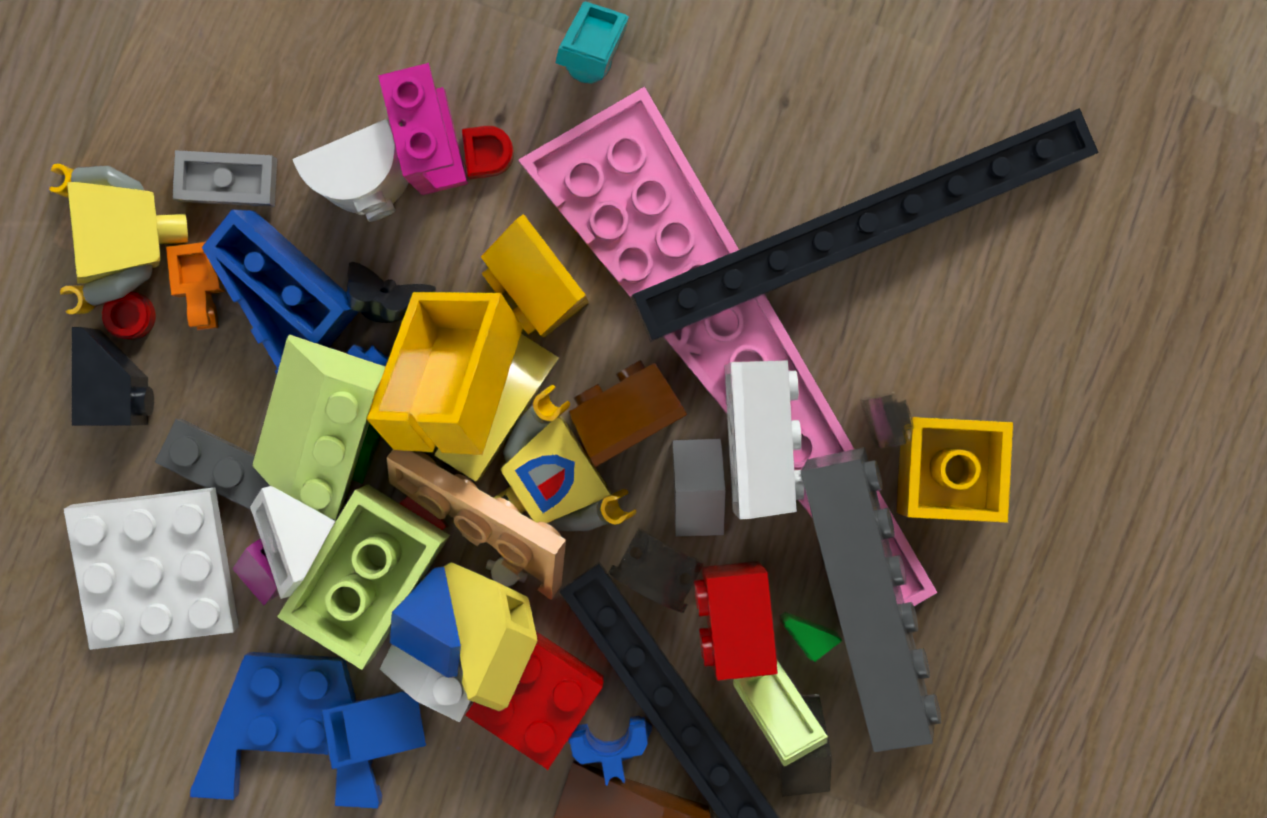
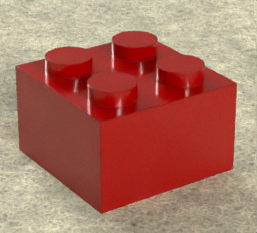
(738, 620)
(545, 704)

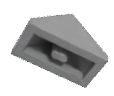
(698, 487)

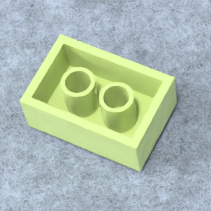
(362, 575)

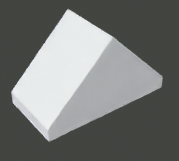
(289, 535)

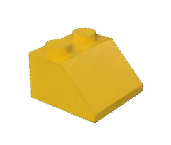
(533, 278)

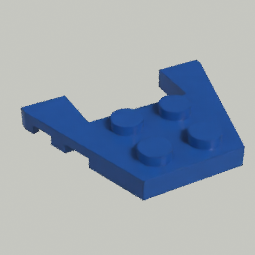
(279, 709)

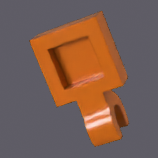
(195, 279)

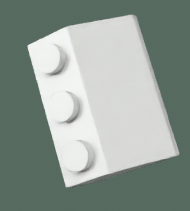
(762, 438)

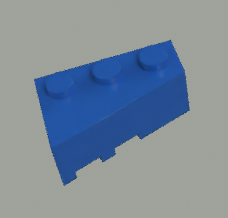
(276, 284)

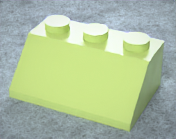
(316, 423)

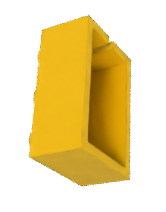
(446, 372)

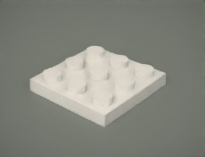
(151, 568)

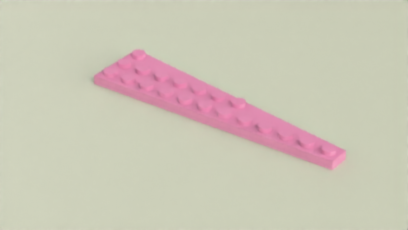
(651, 220)

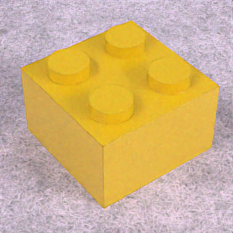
(956, 470)

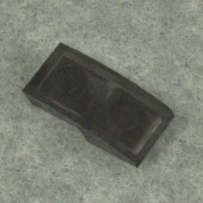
(887, 419)

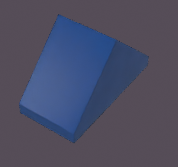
(427, 625)

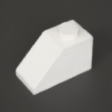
(426, 684)

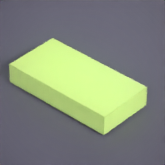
(781, 715)

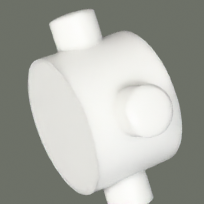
(504, 575)

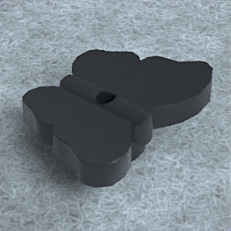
(379, 299)

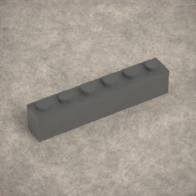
(870, 599)

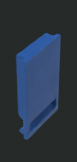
(376, 728)

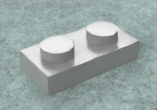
(224, 178)

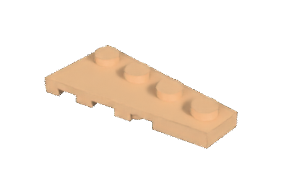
(481, 517)

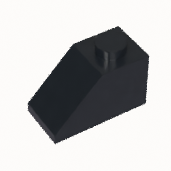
(106, 383)

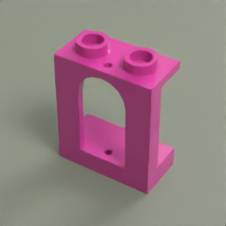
(428, 138)

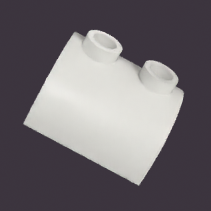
(357, 171)

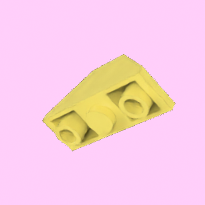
(493, 634)

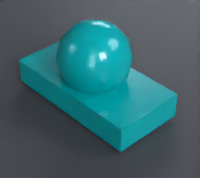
(591, 42)

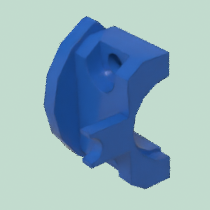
(589, 749)

